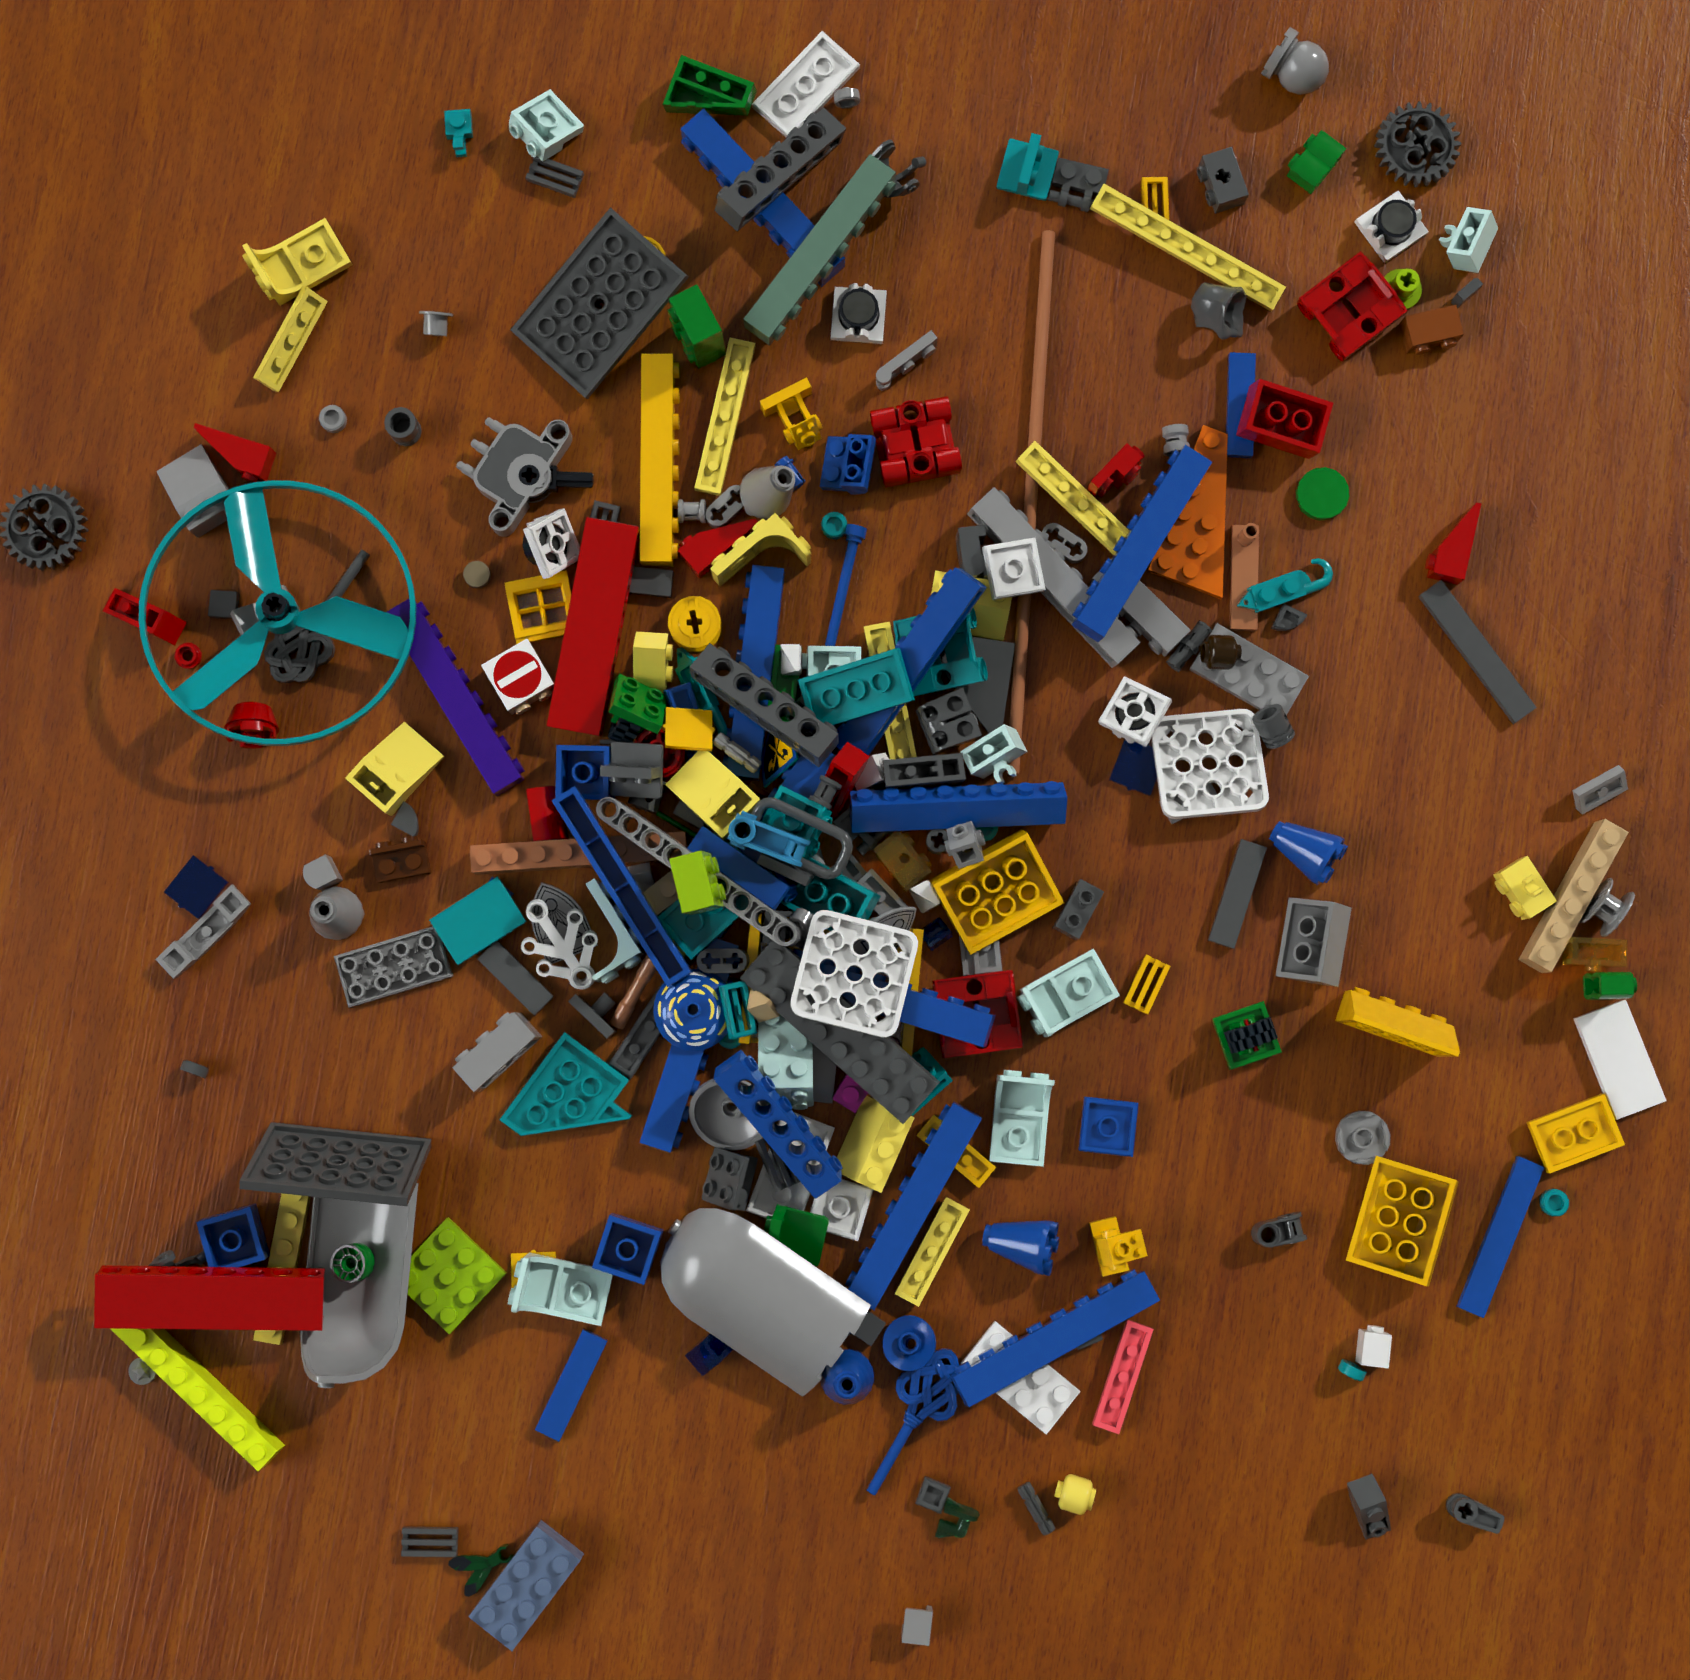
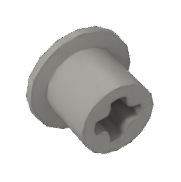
(435, 323)

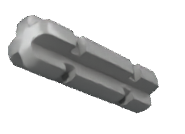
(737, 753)

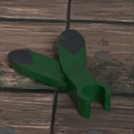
(480, 1565)

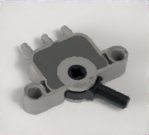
(510, 462)

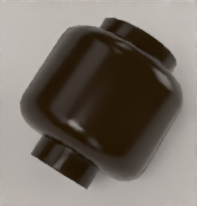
(1220, 652)

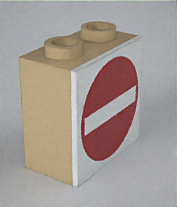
(519, 677)

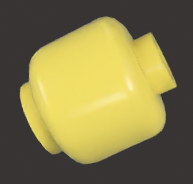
(1075, 1494)

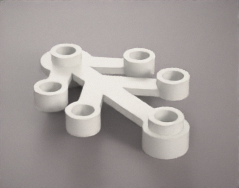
(562, 948)

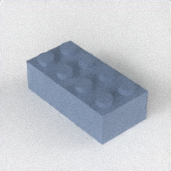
(526, 1585)

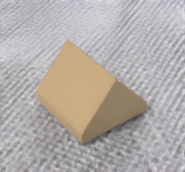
(761, 1007)

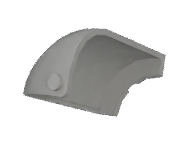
(758, 1296)
(364, 1316)

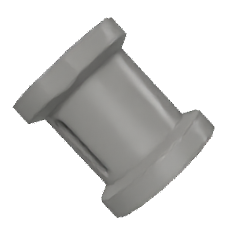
(691, 511)

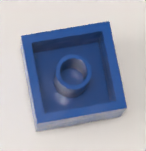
(581, 768)
(233, 1238)
(627, 1248)

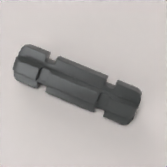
(1036, 1508)

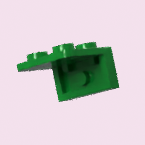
(799, 1231)

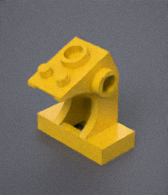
(789, 402)
(1116, 1248)

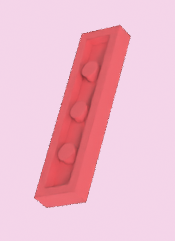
(1122, 1376)

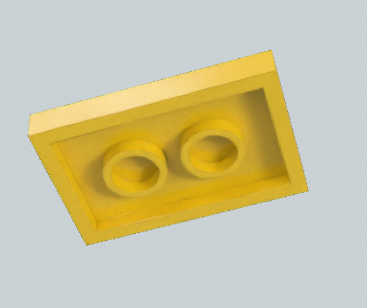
(1575, 1133)

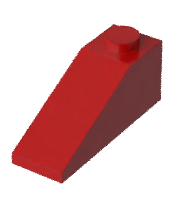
(246, 456)
(705, 546)
(1452, 555)
(158, 621)
(846, 771)

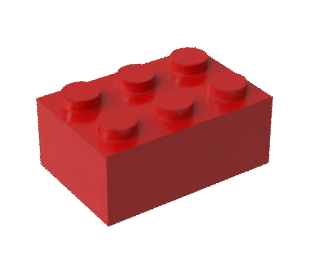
(1284, 419)

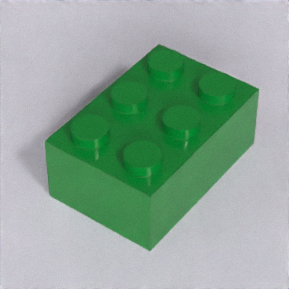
(696, 326)

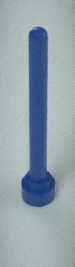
(854, 536)

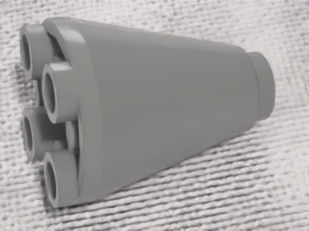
(767, 491)
(344, 913)

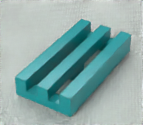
(723, 990)

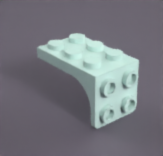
(628, 949)
(1067, 993)
(787, 1061)
(1020, 1118)
(560, 1289)

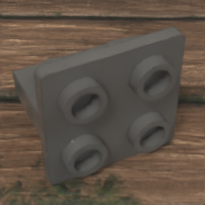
(635, 770)
(729, 1179)

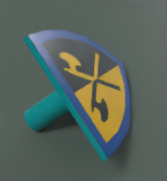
(776, 759)

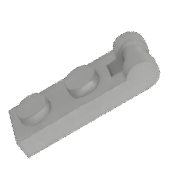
(906, 360)

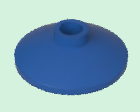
(897, 1338)

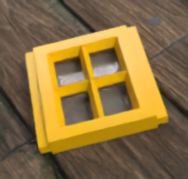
(539, 606)

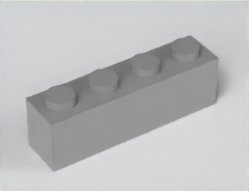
(1152, 619)

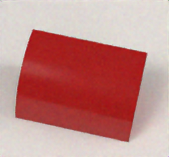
(544, 817)

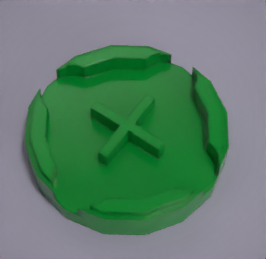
(1322, 493)

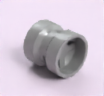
(1175, 438)

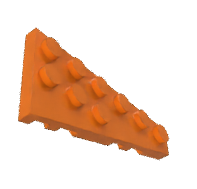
(1195, 544)

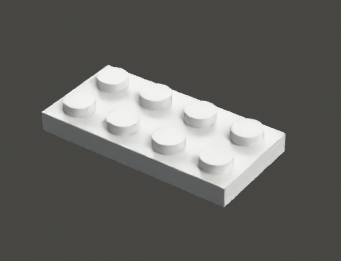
(1037, 1396)

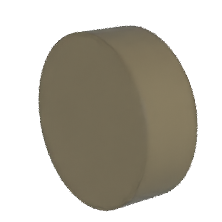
(477, 574)

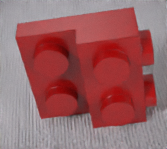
(1118, 471)

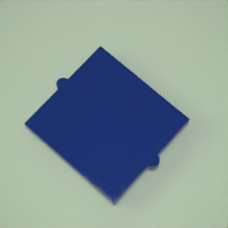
(1135, 768)
(196, 887)

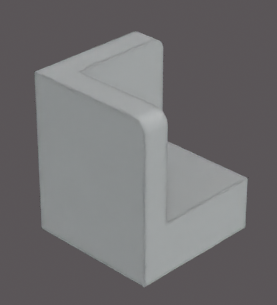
(917, 1626)

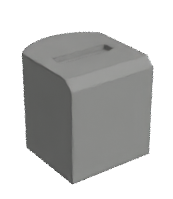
(321, 873)

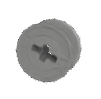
(1608, 907)

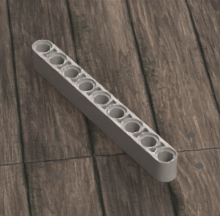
(663, 853)

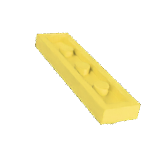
(290, 339)
(932, 1251)

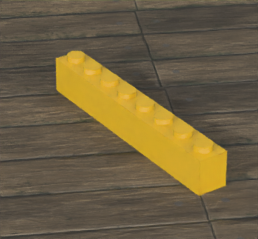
(657, 460)

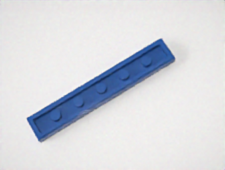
(1500, 1236)

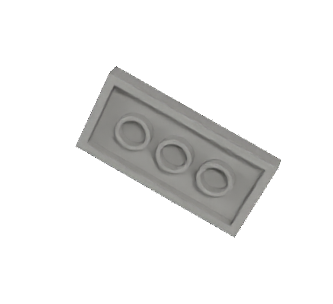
(1256, 677)

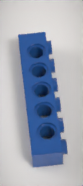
(815, 1178)

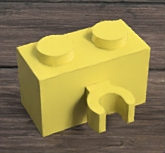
(651, 659)
(1524, 888)

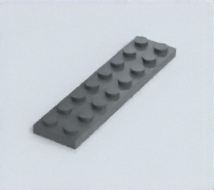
(869, 1060)

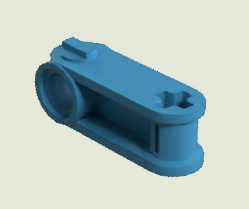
(768, 839)

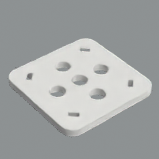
(1191, 785)
(880, 958)

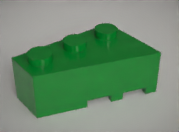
(706, 87)

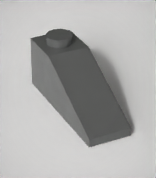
(924, 771)

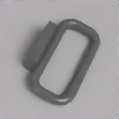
(806, 873)

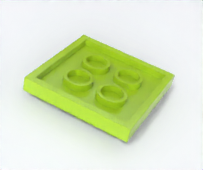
(451, 1275)

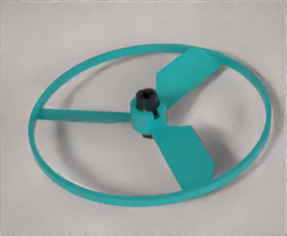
(278, 609)

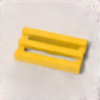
(1144, 194)
(1137, 1005)

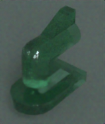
(965, 1514)

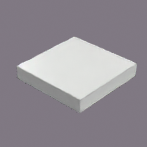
(1013, 568)
(844, 1207)

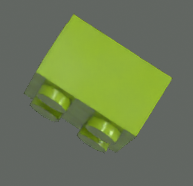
(697, 882)

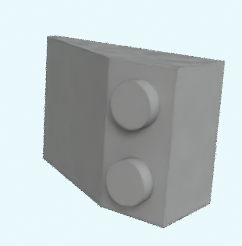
(190, 482)

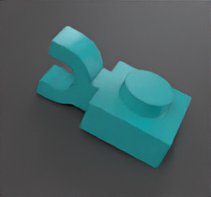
(458, 127)

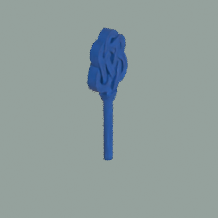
(930, 1407)

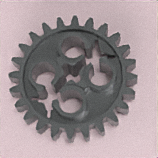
(1417, 144)
(61, 510)

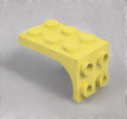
(297, 262)
(765, 534)

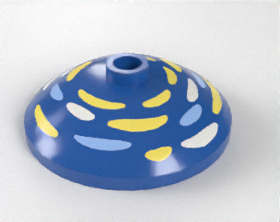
(688, 1030)

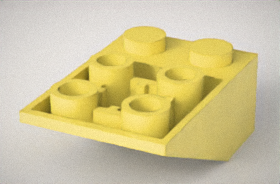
(395, 768)
(712, 792)

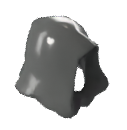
(1219, 309)

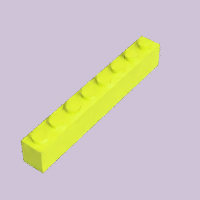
(204, 1394)

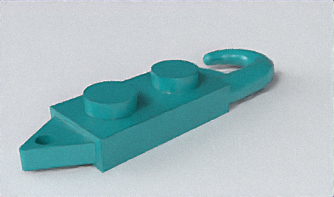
(1285, 588)
(705, 698)

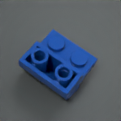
(848, 463)

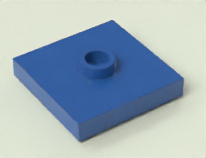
(1108, 1126)

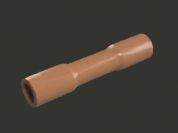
(627, 1005)

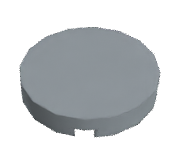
(1362, 1137)

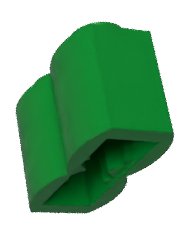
(1316, 161)
(1609, 985)

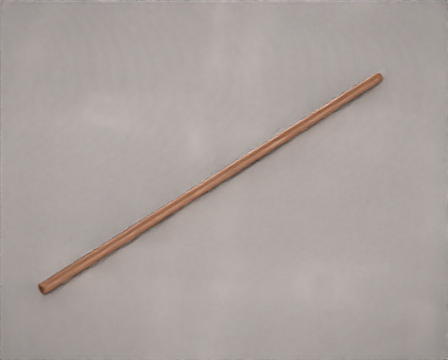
(1031, 485)

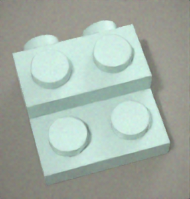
(544, 125)
(828, 657)

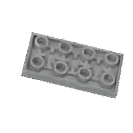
(393, 966)

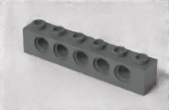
(740, 210)
(726, 687)

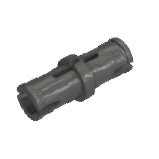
(1189, 646)

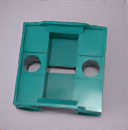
(960, 655)

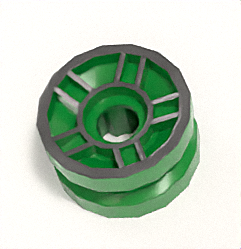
(346, 1271)

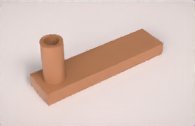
(1243, 574)

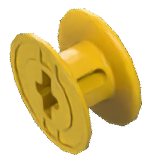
(683, 633)

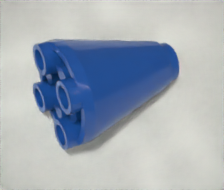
(1309, 849)
(1024, 1243)
(850, 1366)

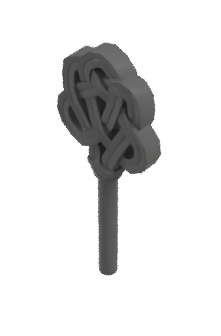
(279, 653)

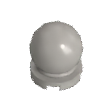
(1299, 65)

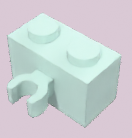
(1470, 240)
(994, 753)

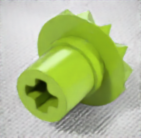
(1406, 285)

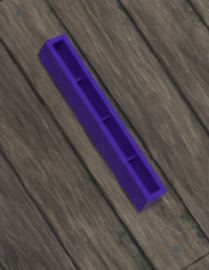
(459, 703)

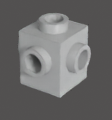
(965, 844)

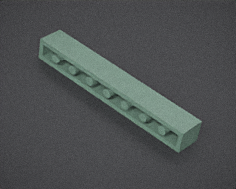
(820, 249)

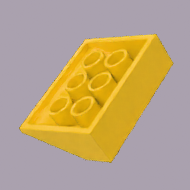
(997, 893)
(1397, 1023)
(1402, 1221)

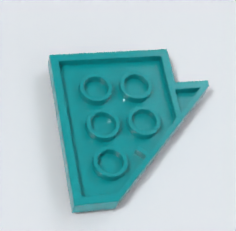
(567, 1092)

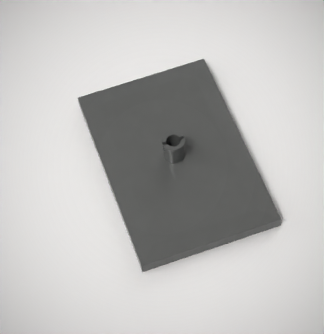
(607, 268)
(336, 1164)

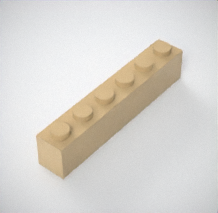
(1573, 896)

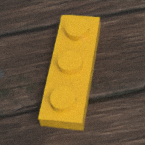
(971, 1163)

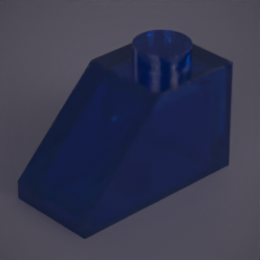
(708, 1353)

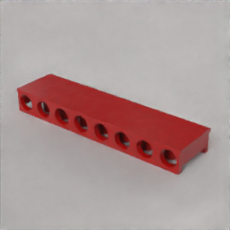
(594, 626)
(212, 1301)

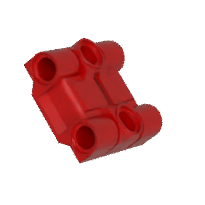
(1366, 292)
(897, 447)
(997, 994)

